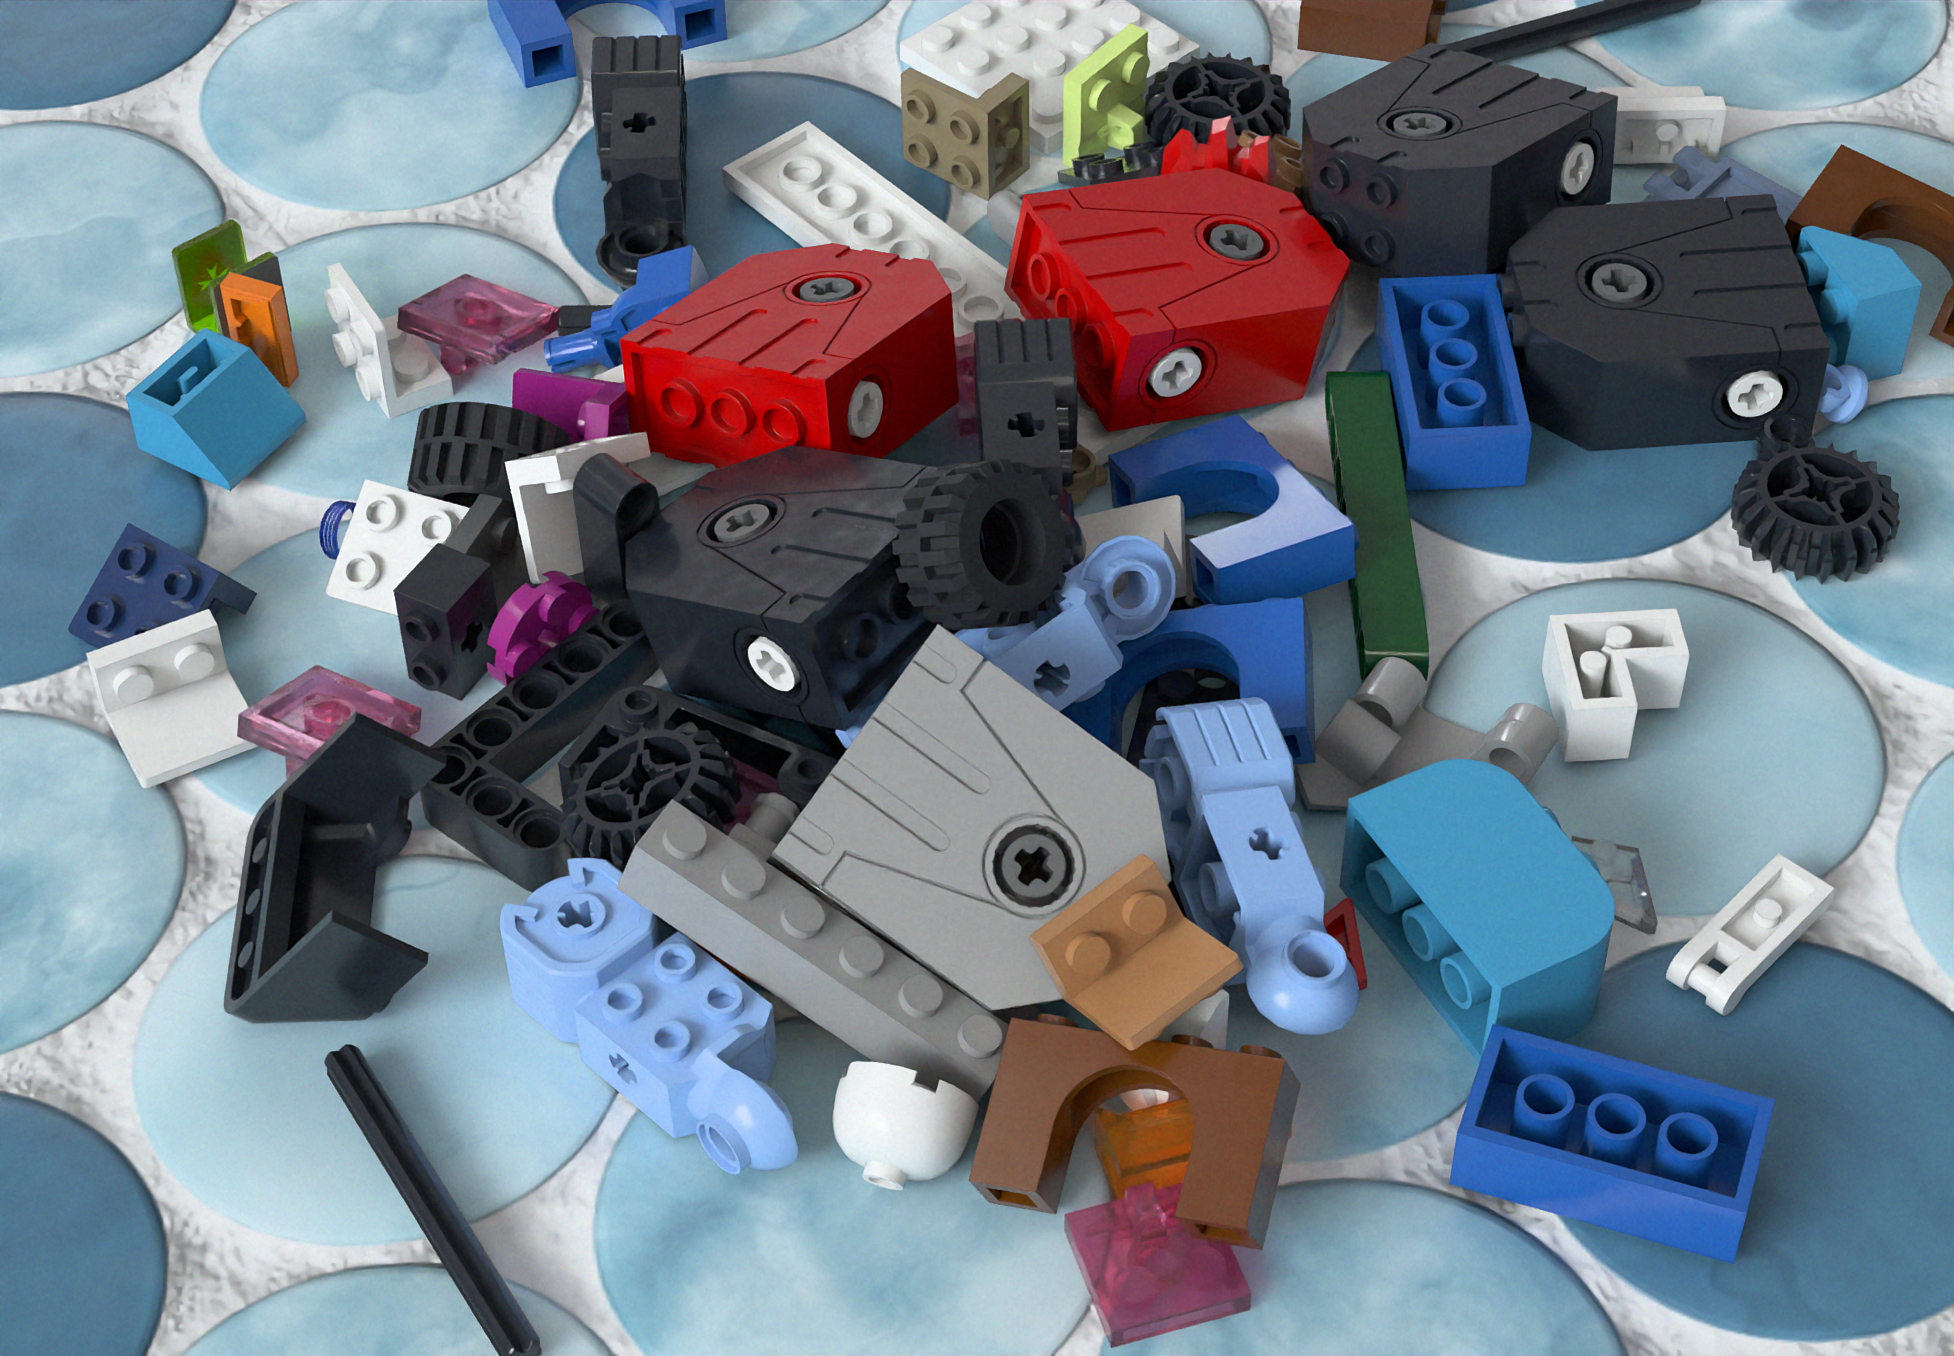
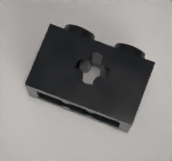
(447, 620)

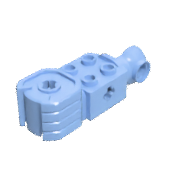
(1074, 642)
(1243, 860)
(650, 1015)

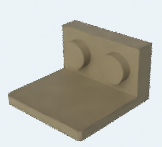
(963, 138)

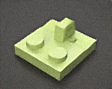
(1106, 96)

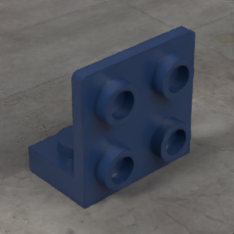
(148, 587)

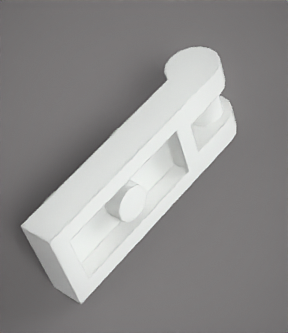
(1751, 933)

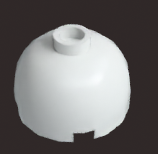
(900, 1125)

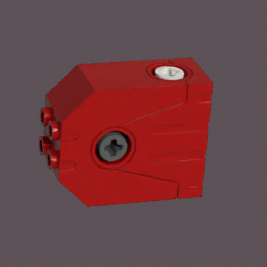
(1180, 291)
(796, 352)

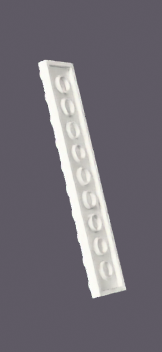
(830, 196)

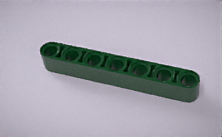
(1373, 493)

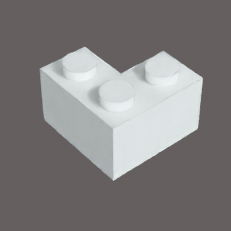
(1607, 669)

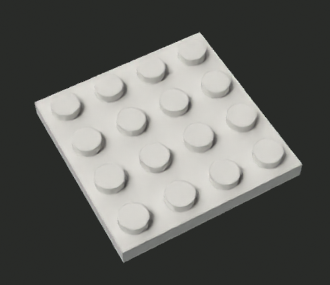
(1038, 42)

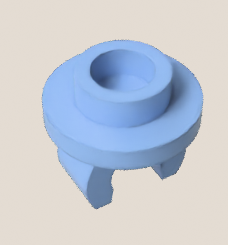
(1843, 393)

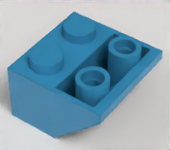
(1862, 299)
(213, 410)

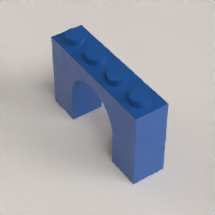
(543, 43)
(1228, 466)
(1254, 644)

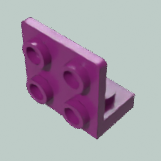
(576, 404)

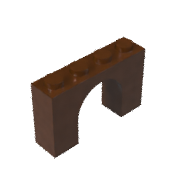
(1369, 27)
(1876, 201)
(1059, 1073)

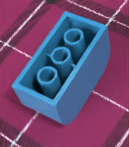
(1480, 899)

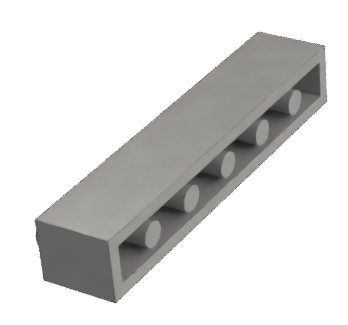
(811, 954)

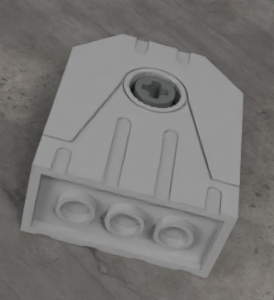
(942, 803)

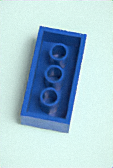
(1452, 382)
(1611, 1142)

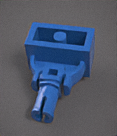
(659, 285)

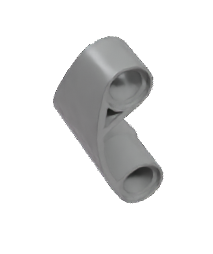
(1387, 735)

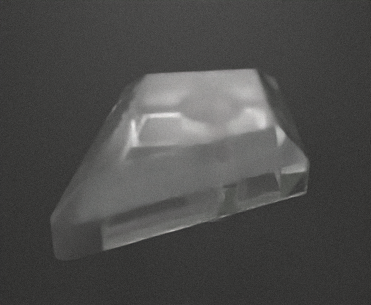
(1626, 878)

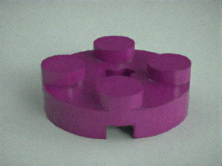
(537, 622)

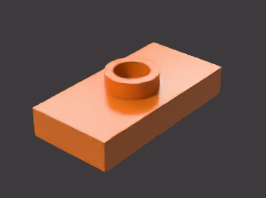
(260, 321)

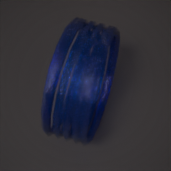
(333, 507)

